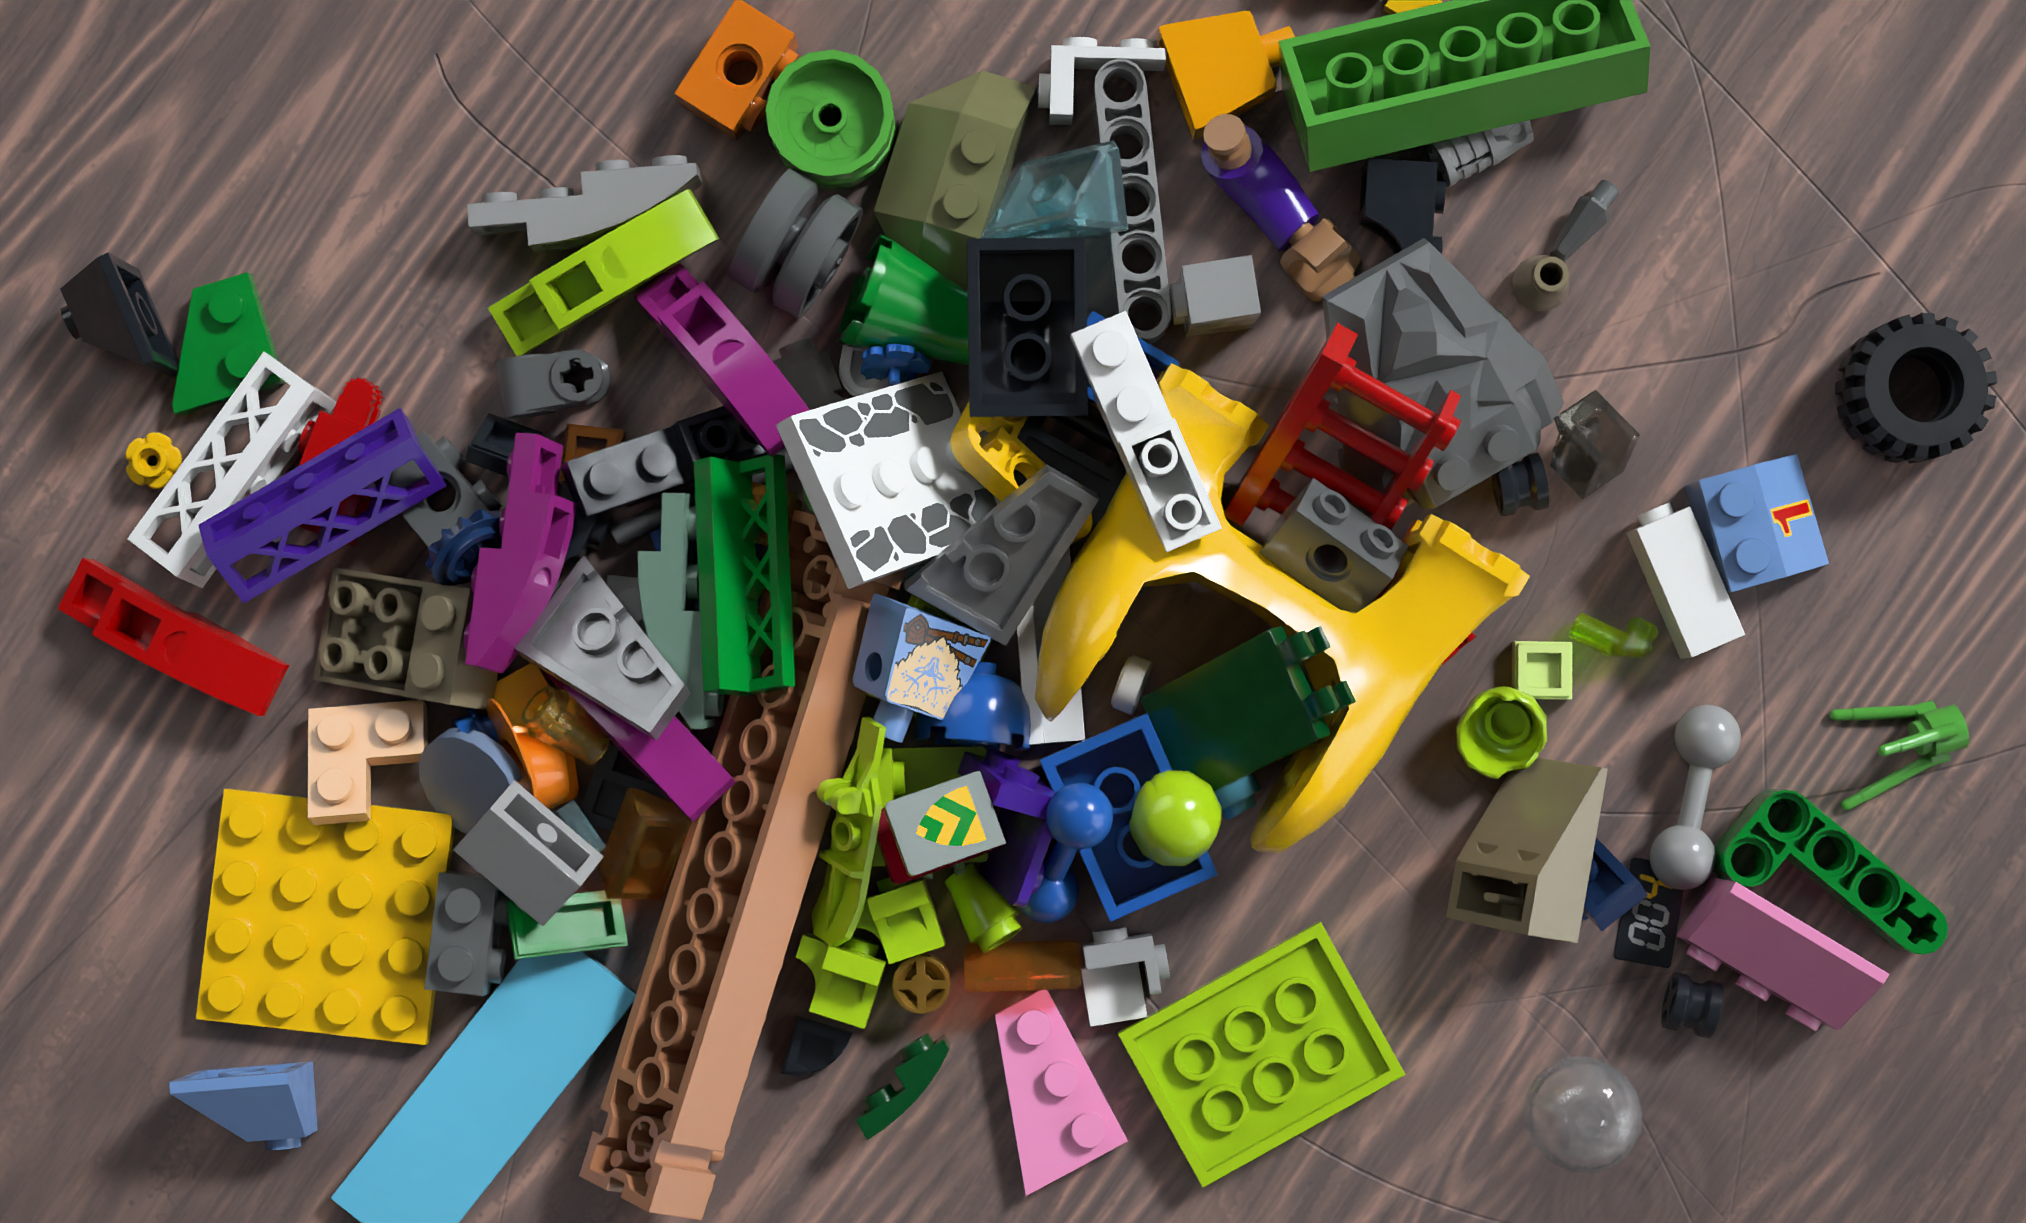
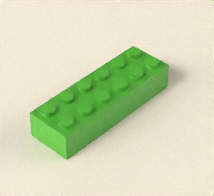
(1456, 72)

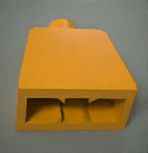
(1220, 65)

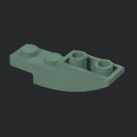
(668, 596)

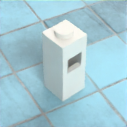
(1684, 580)

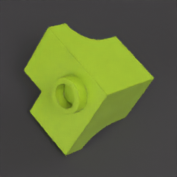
(902, 919)
(844, 977)

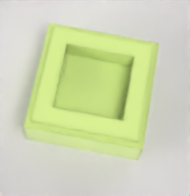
(1542, 669)

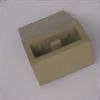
(400, 639)
(1532, 852)

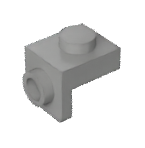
(1116, 948)

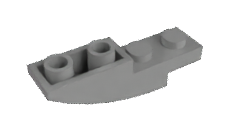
(608, 200)

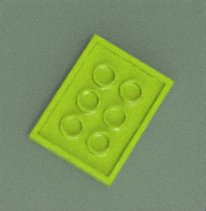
(1261, 1053)

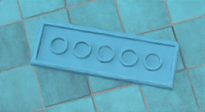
(487, 1092)

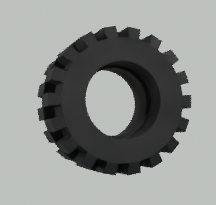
(1961, 380)

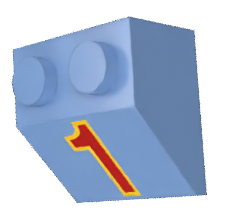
(1758, 523)

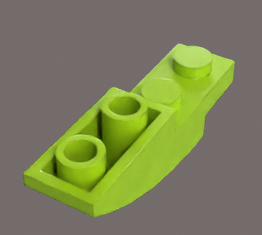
(603, 272)

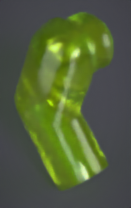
(1611, 641)

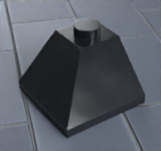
(115, 313)

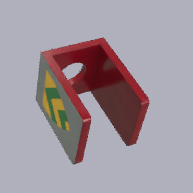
(938, 828)

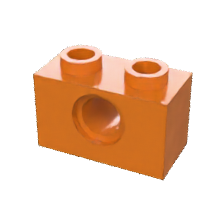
(739, 36)

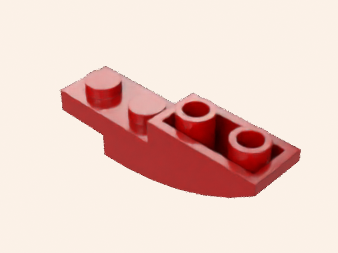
(172, 639)

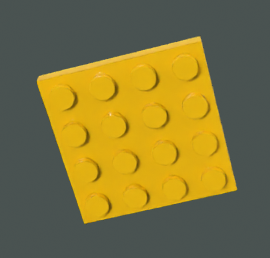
(323, 919)

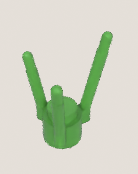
(1933, 734)

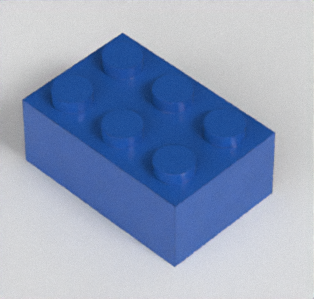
(1119, 766)

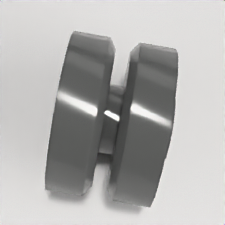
(795, 243)

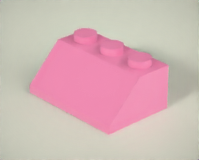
(1778, 955)

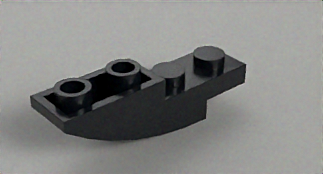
(655, 462)

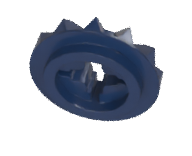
(458, 550)

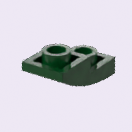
(916, 1071)

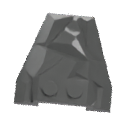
(1433, 334)

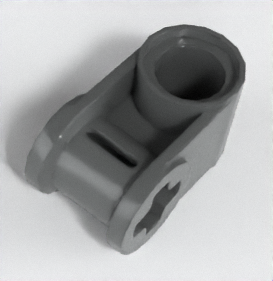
(541, 383)

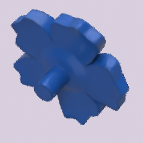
(894, 361)

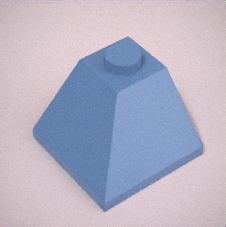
(255, 1101)

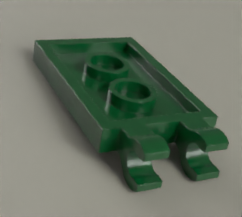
(1245, 708)

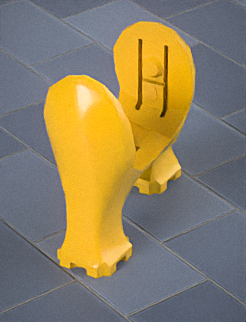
(1382, 651)

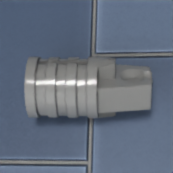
(1475, 152)

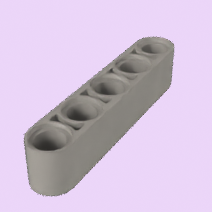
(1138, 175)

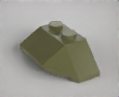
(952, 168)

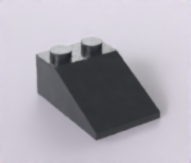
(1021, 314)

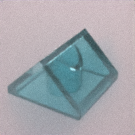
(1064, 197)

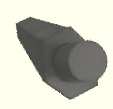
(1585, 220)

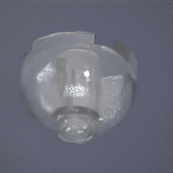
(1583, 1115)

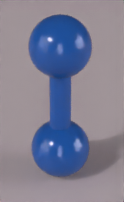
(1078, 820)

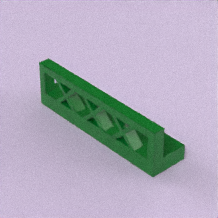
(734, 577)

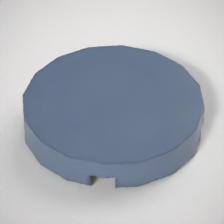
(465, 775)

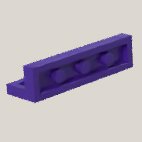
(309, 491)

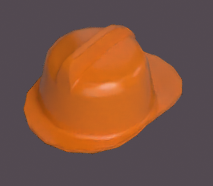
(544, 769)

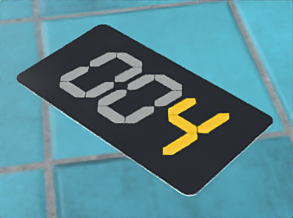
(1651, 926)

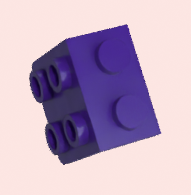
(1018, 865)

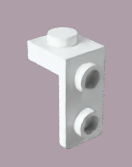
(1083, 53)

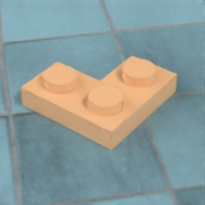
(346, 745)

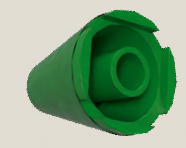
(906, 305)

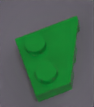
(221, 343)

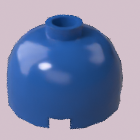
(982, 714)

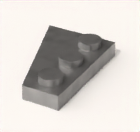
(1006, 556)
(603, 653)

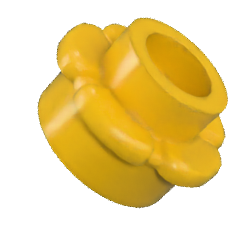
(168, 460)

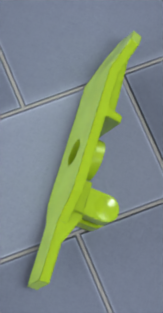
(853, 838)

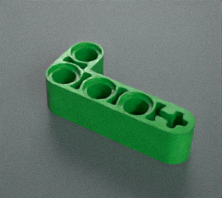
(1838, 879)

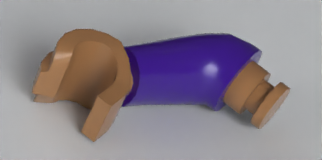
(1278, 205)

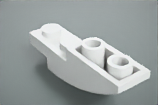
(1145, 432)

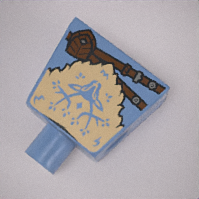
(913, 662)

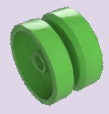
(835, 85)

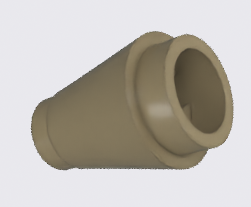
(1533, 291)

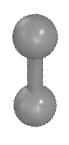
(1683, 853)

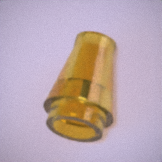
(562, 723)

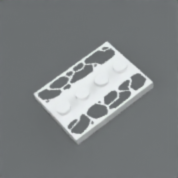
(886, 476)

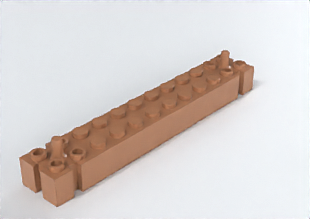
(734, 901)

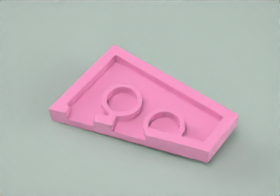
(1052, 1093)

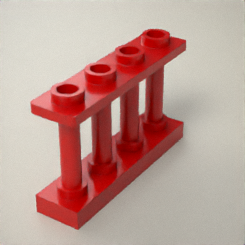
(1311, 411)

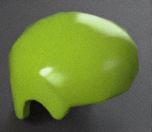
(1501, 731)
(1175, 818)

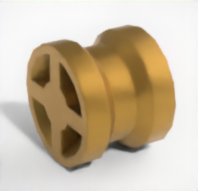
(921, 992)

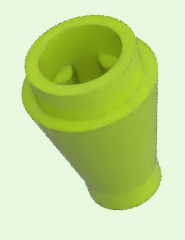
(983, 910)

